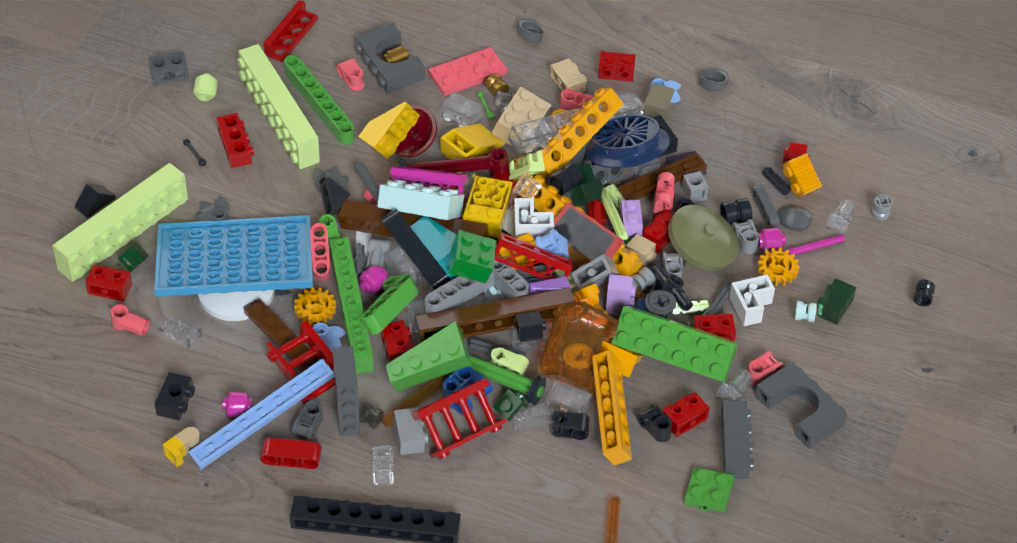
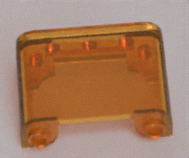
(572, 343)

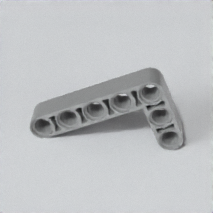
(463, 289)

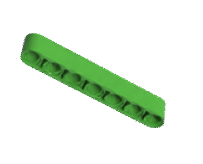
(319, 100)

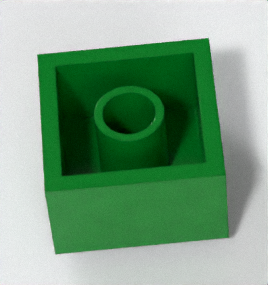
(472, 256)

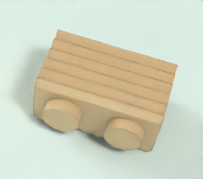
(568, 76)

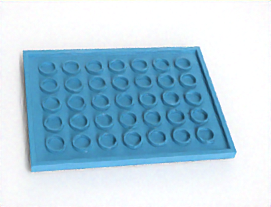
(233, 256)

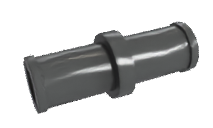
(359, 259)

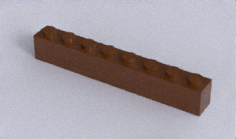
(367, 219)
(495, 315)

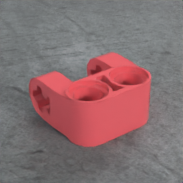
(664, 193)

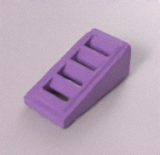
(549, 285)

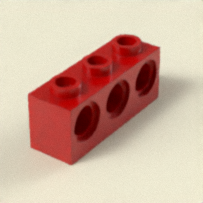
(235, 140)

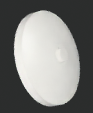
(231, 305)

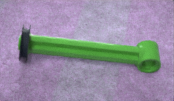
(532, 388)

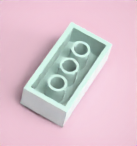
(421, 200)

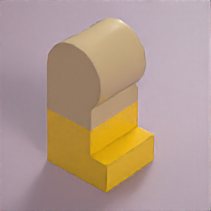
(181, 444)

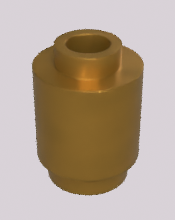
(396, 55)

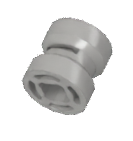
(882, 207)
(644, 278)

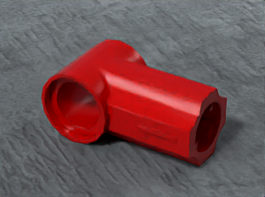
(597, 211)

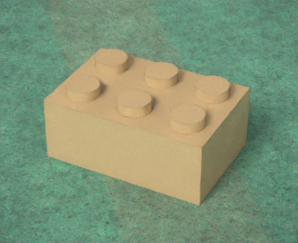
(522, 109)

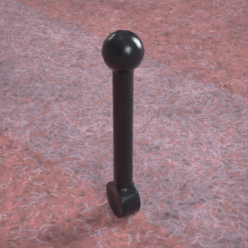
(202, 162)

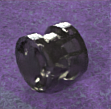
(371, 416)

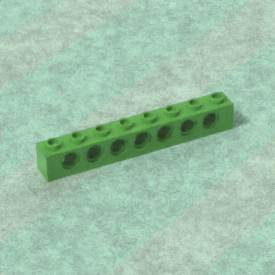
(351, 303)

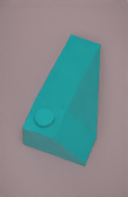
(437, 241)

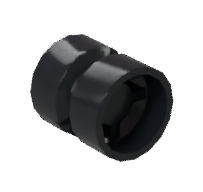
(565, 178)
(737, 211)

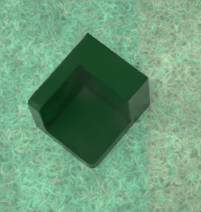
(133, 257)

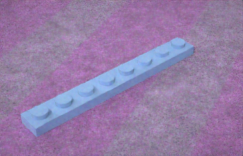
(261, 414)

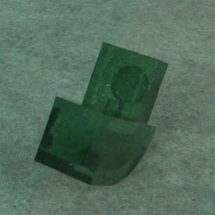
(588, 189)

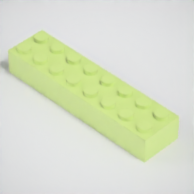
(278, 106)
(120, 222)

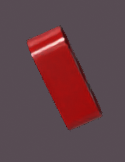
(291, 453)

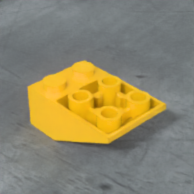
(389, 129)
(469, 142)
(489, 203)

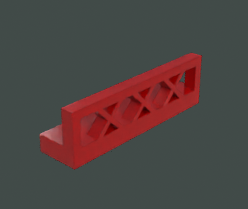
(285, 29)
(531, 252)

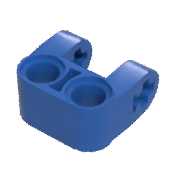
(460, 379)

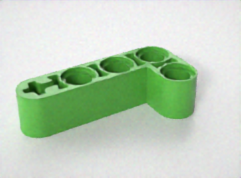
(398, 294)

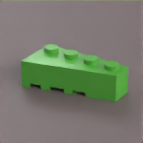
(430, 359)

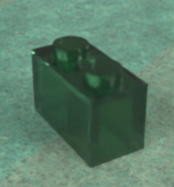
(835, 301)

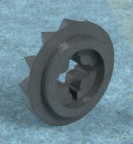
(665, 298)

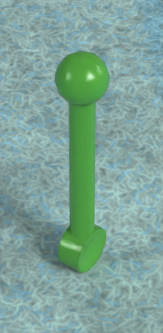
(490, 115)

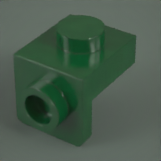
(510, 404)

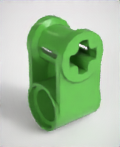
(330, 222)

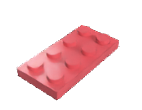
(466, 71)

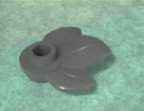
(334, 173)
(213, 212)

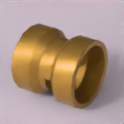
(494, 83)

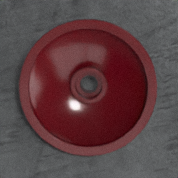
(425, 128)

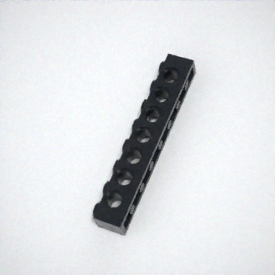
(365, 525)

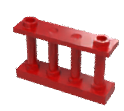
(318, 349)
(443, 406)

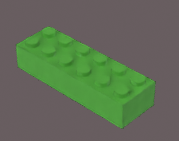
(675, 343)

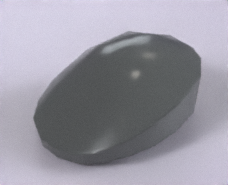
(530, 30)
(714, 79)
(795, 217)

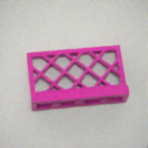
(430, 176)

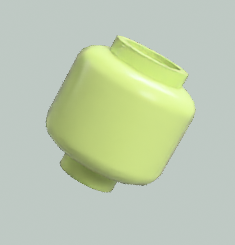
(205, 87)

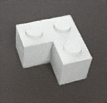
(529, 221)
(750, 297)

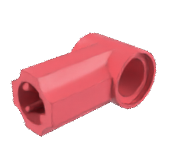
(123, 319)

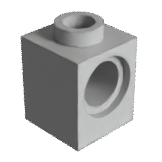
(695, 186)

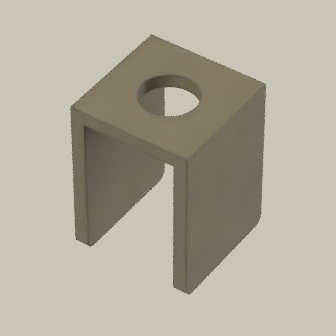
(658, 101)

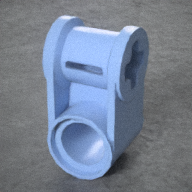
(554, 243)

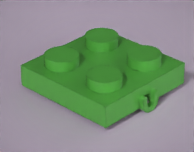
(709, 490)

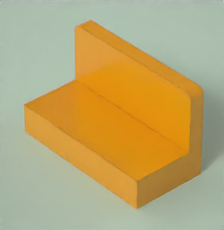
(626, 357)

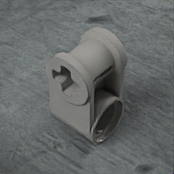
(747, 236)
(672, 263)

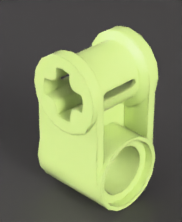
(509, 360)

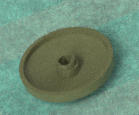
(703, 238)

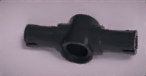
(673, 285)

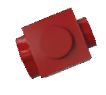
(794, 151)

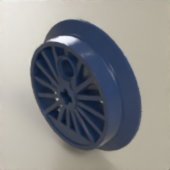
(627, 142)

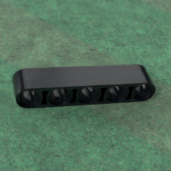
(415, 249)

